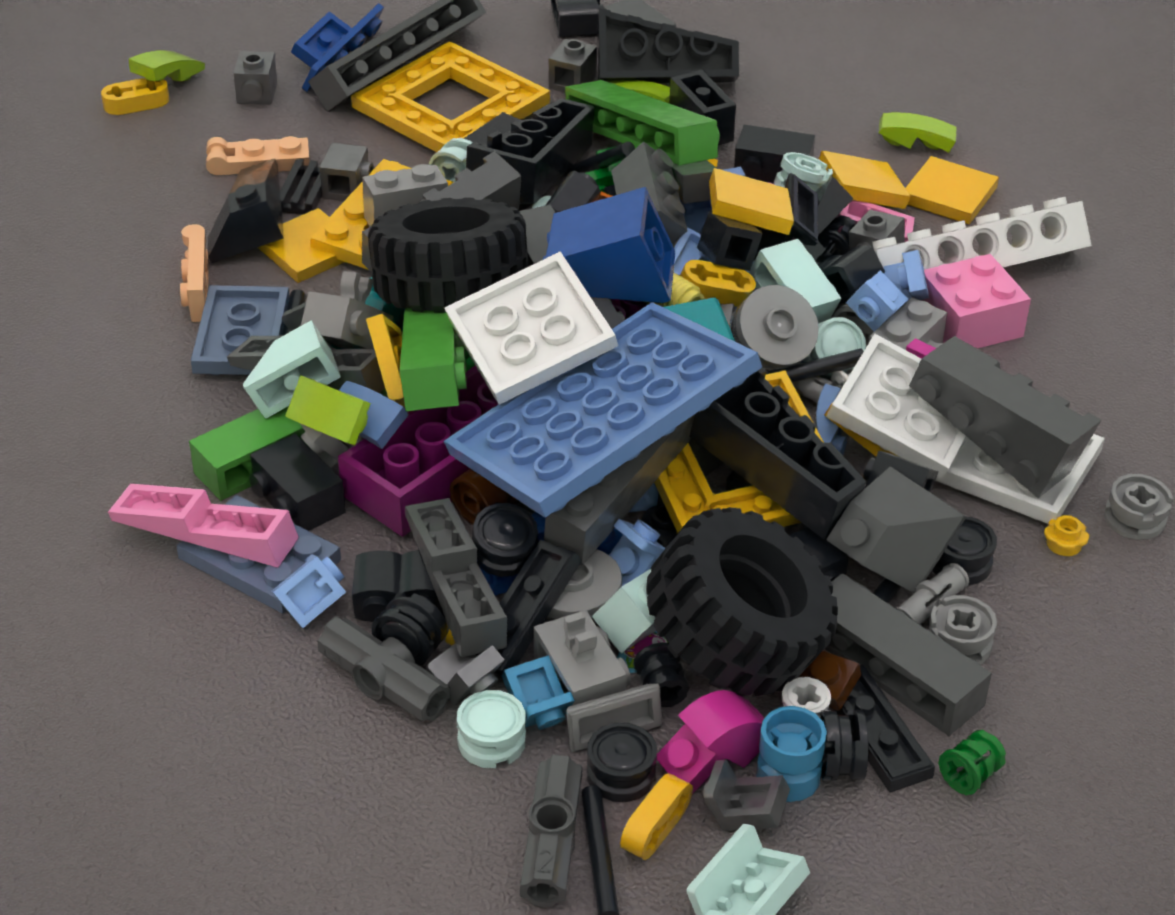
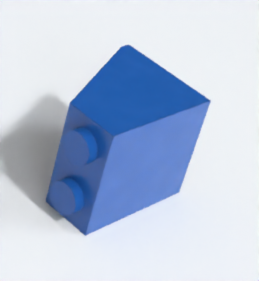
(616, 247)

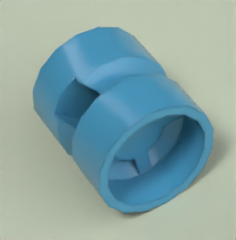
(792, 747)

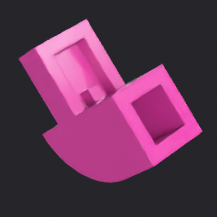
(714, 729)

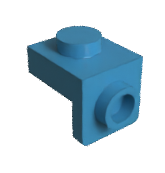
(539, 692)

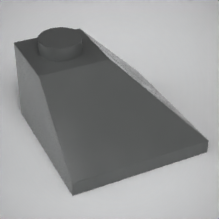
(896, 529)

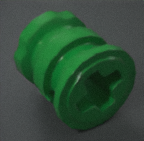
(976, 767)

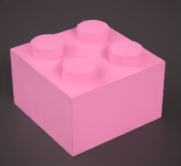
(979, 300)

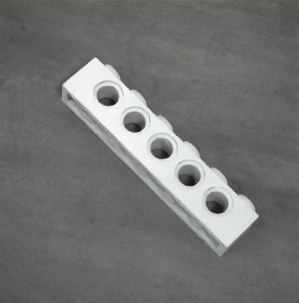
(1063, 222)

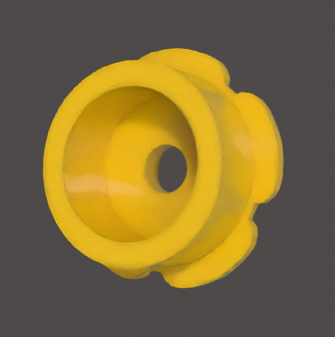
(1066, 535)

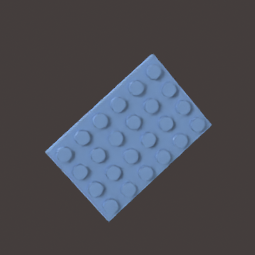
(603, 412)

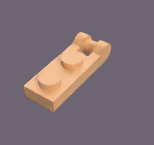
(231, 157)
(194, 271)

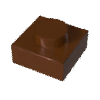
(837, 674)

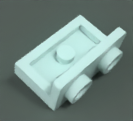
(746, 878)

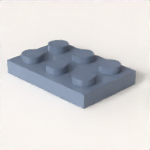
(232, 317)
(251, 576)

